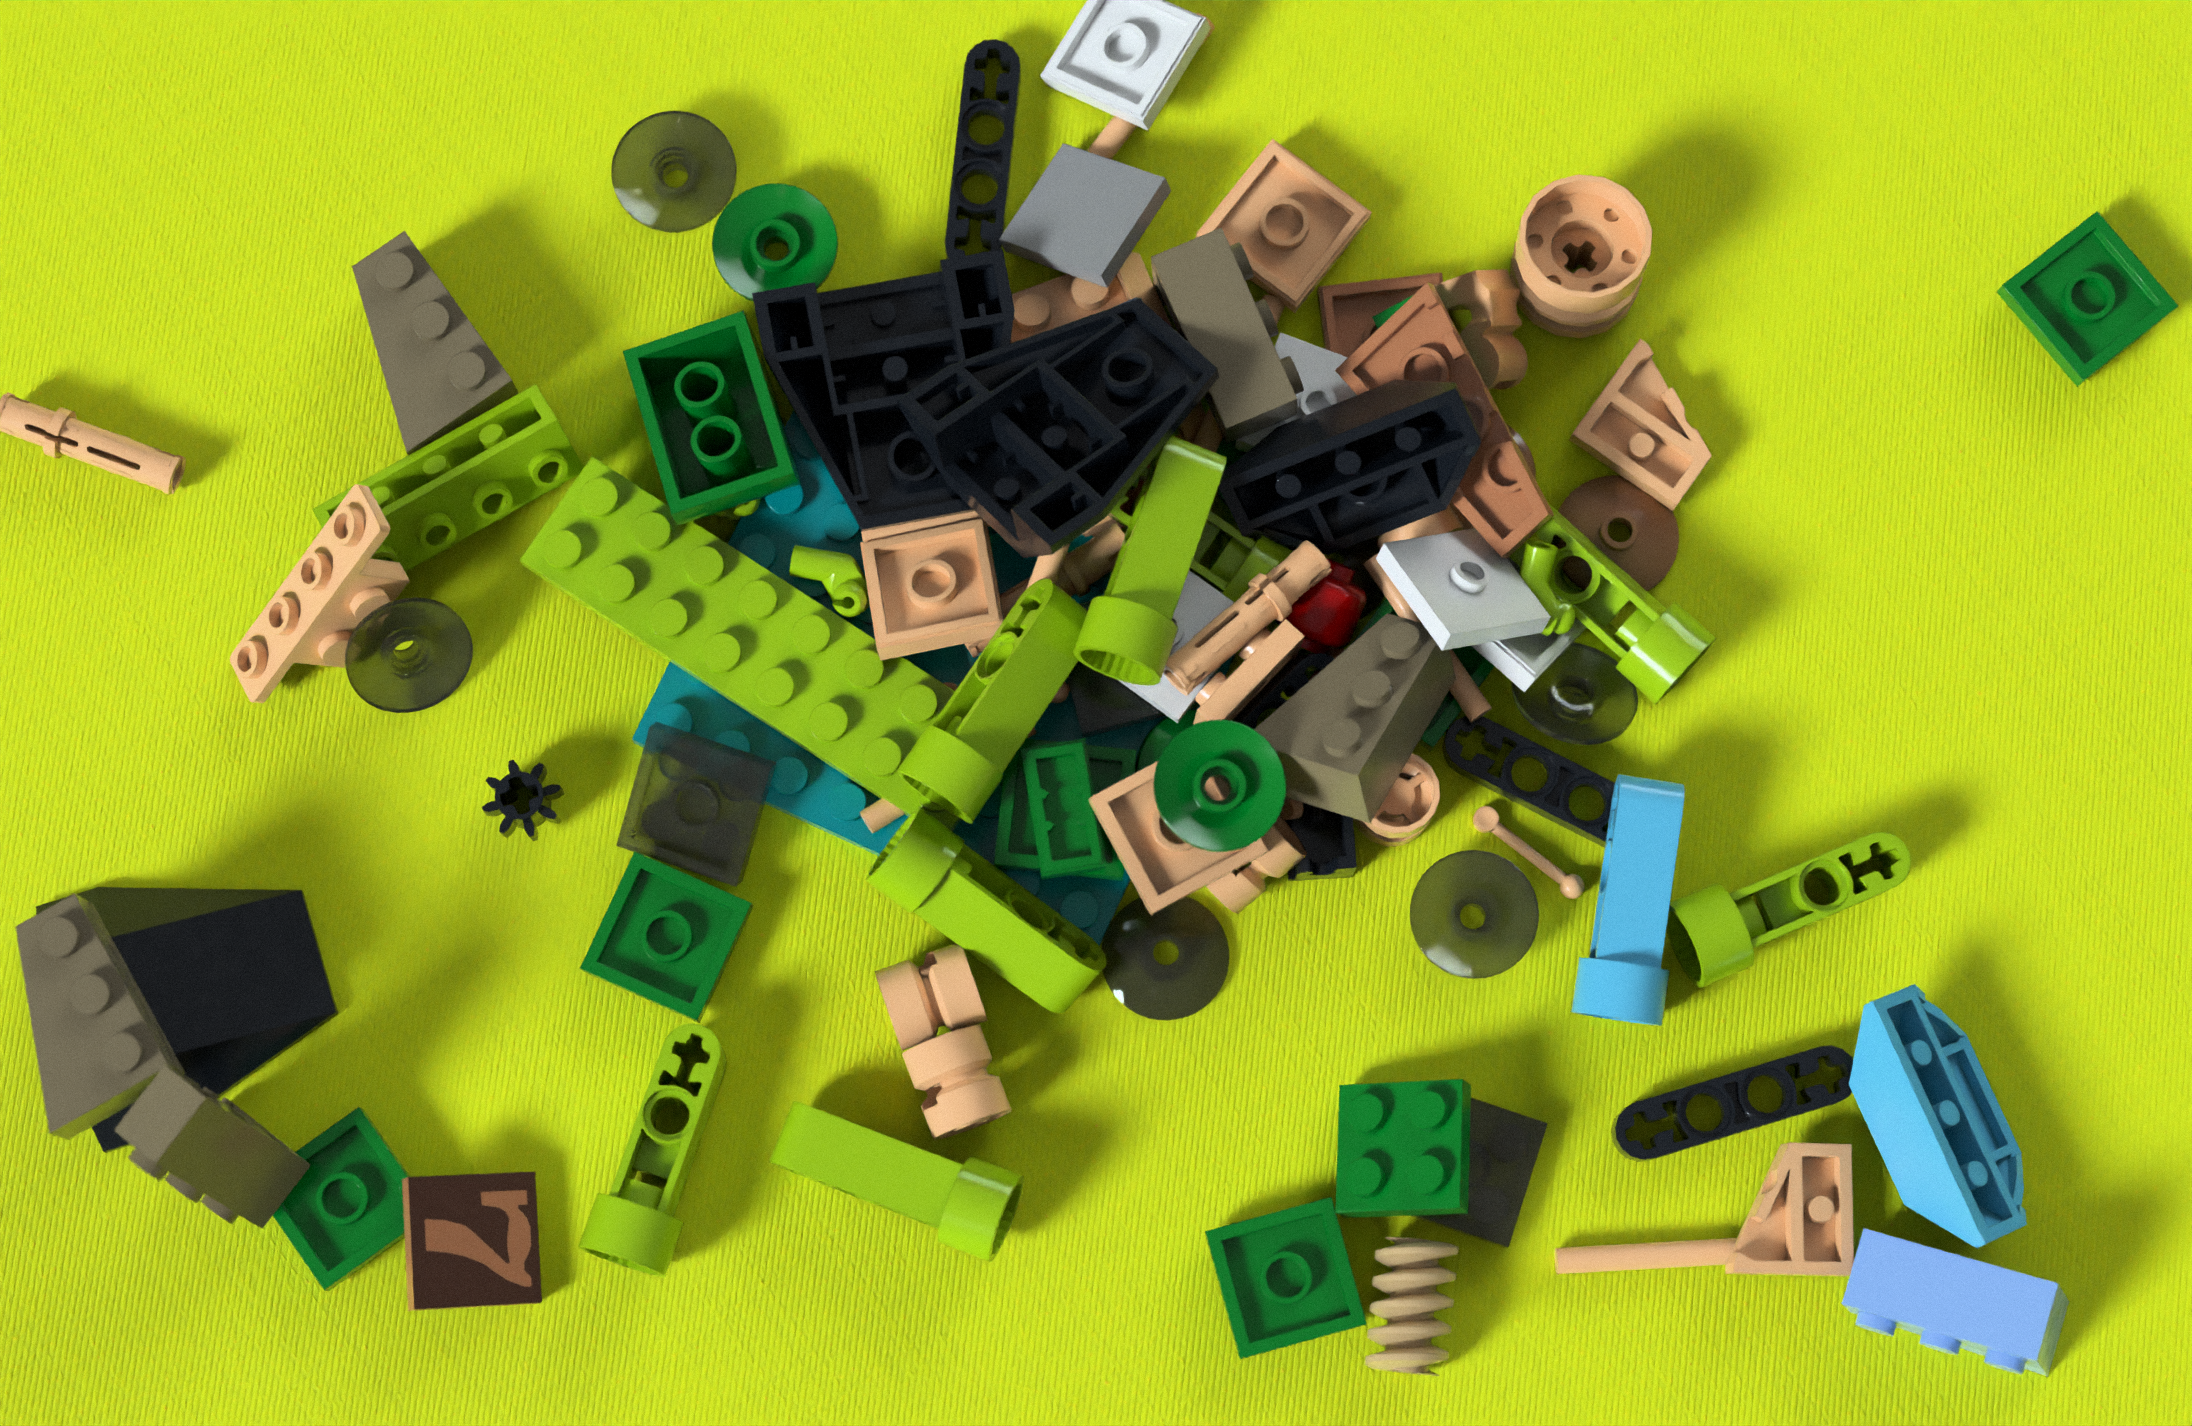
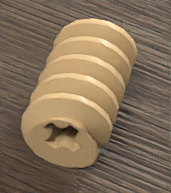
(1410, 1306)

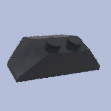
(1355, 467)

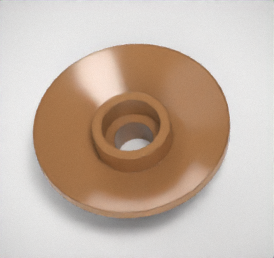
(1651, 525)

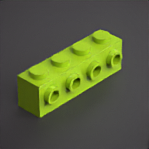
(468, 478)

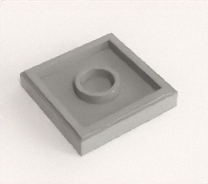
(1085, 215)

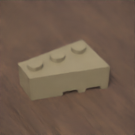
(1217, 315)
(426, 346)
(1360, 718)
(87, 1018)
(210, 1149)

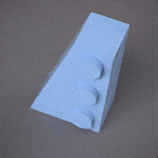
(1955, 1303)

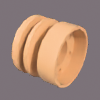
(1584, 224)

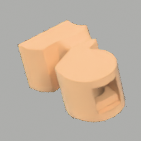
(1494, 314)

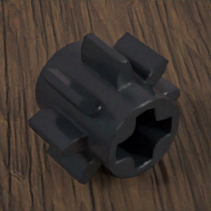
(507, 794)

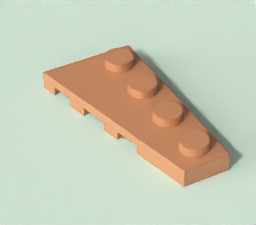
(1424, 345)

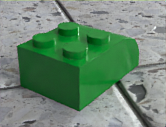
(711, 418)

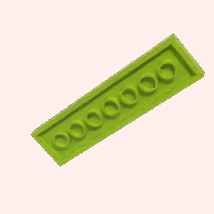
(740, 631)

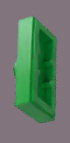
(1061, 815)

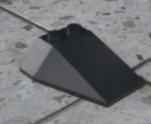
(861, 349)
(1059, 421)
(223, 974)

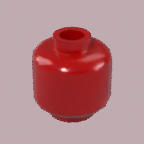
(1328, 610)

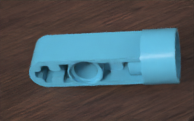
(1627, 944)

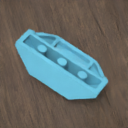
(1937, 1119)

